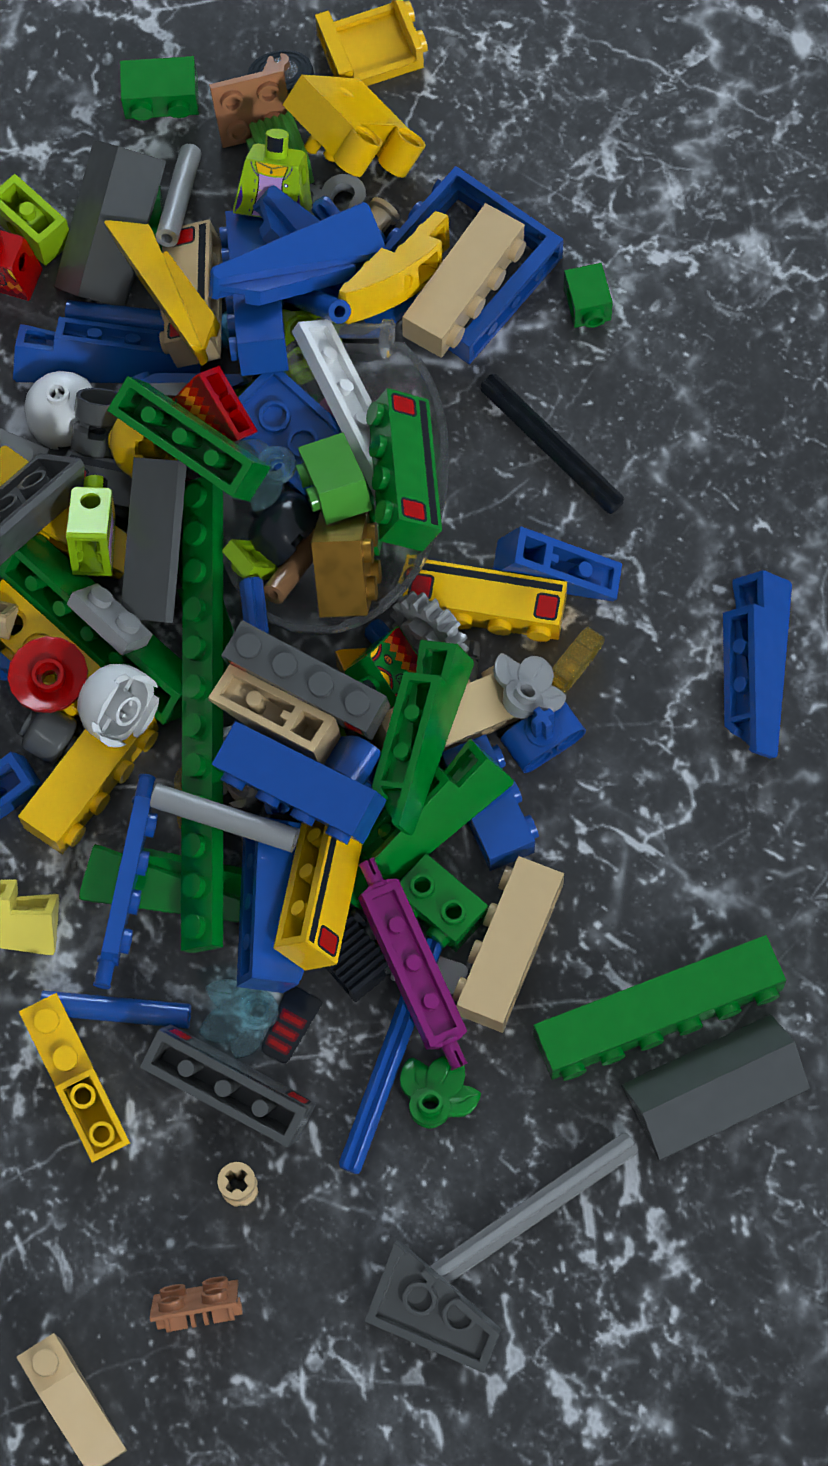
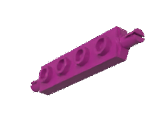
(412, 964)

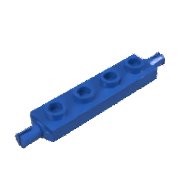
(125, 897)

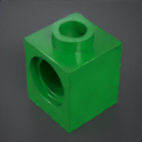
(588, 295)

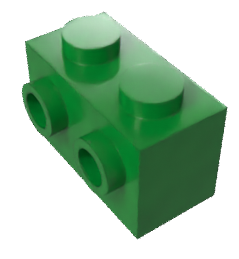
(159, 88)
(443, 903)

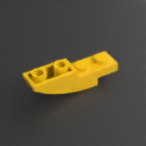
(397, 275)
(74, 1077)

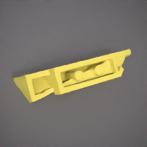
(27, 921)

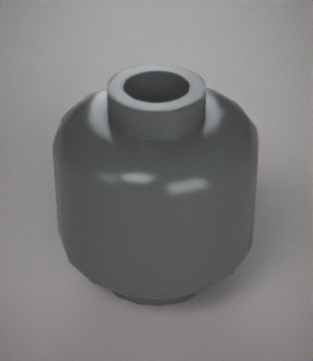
(48, 735)

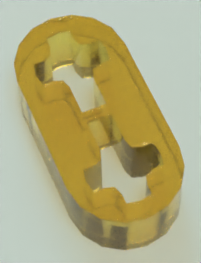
(576, 659)

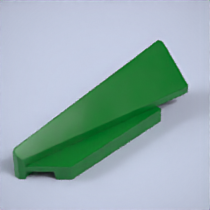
(420, 729)
(452, 801)
(159, 887)

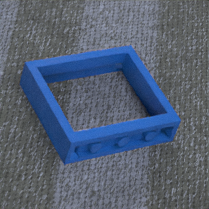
(545, 244)

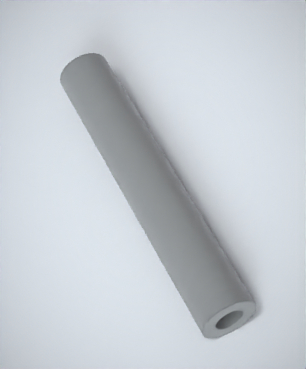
(178, 195)
(224, 817)

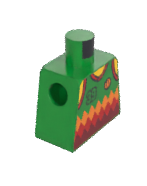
(384, 663)

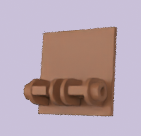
(176, 1302)

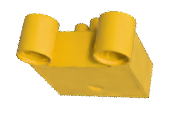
(352, 125)

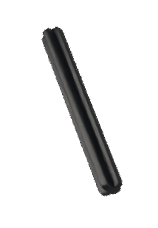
(552, 443)

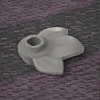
(527, 685)

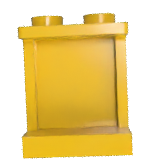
(373, 43)

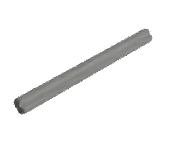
(535, 1208)

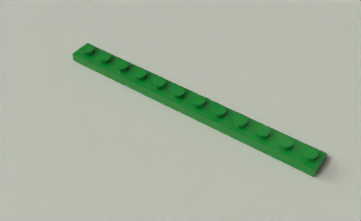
(200, 717)

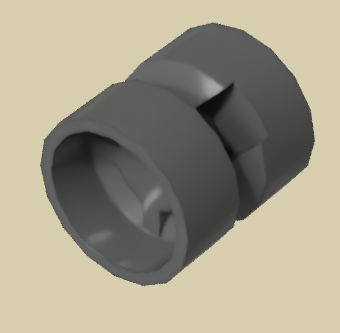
(93, 423)

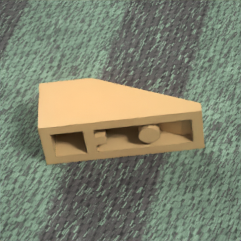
(276, 714)
(71, 1402)

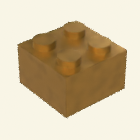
(346, 566)

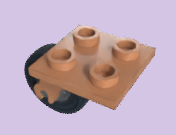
(257, 94)

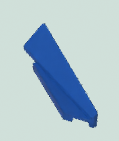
(91, 350)

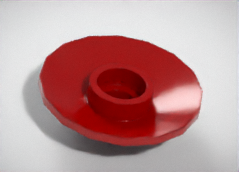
(44, 658)

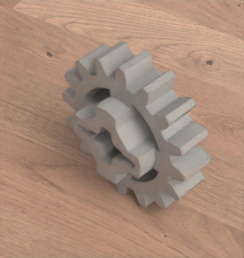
(426, 621)

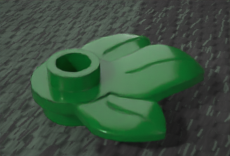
(438, 1086)

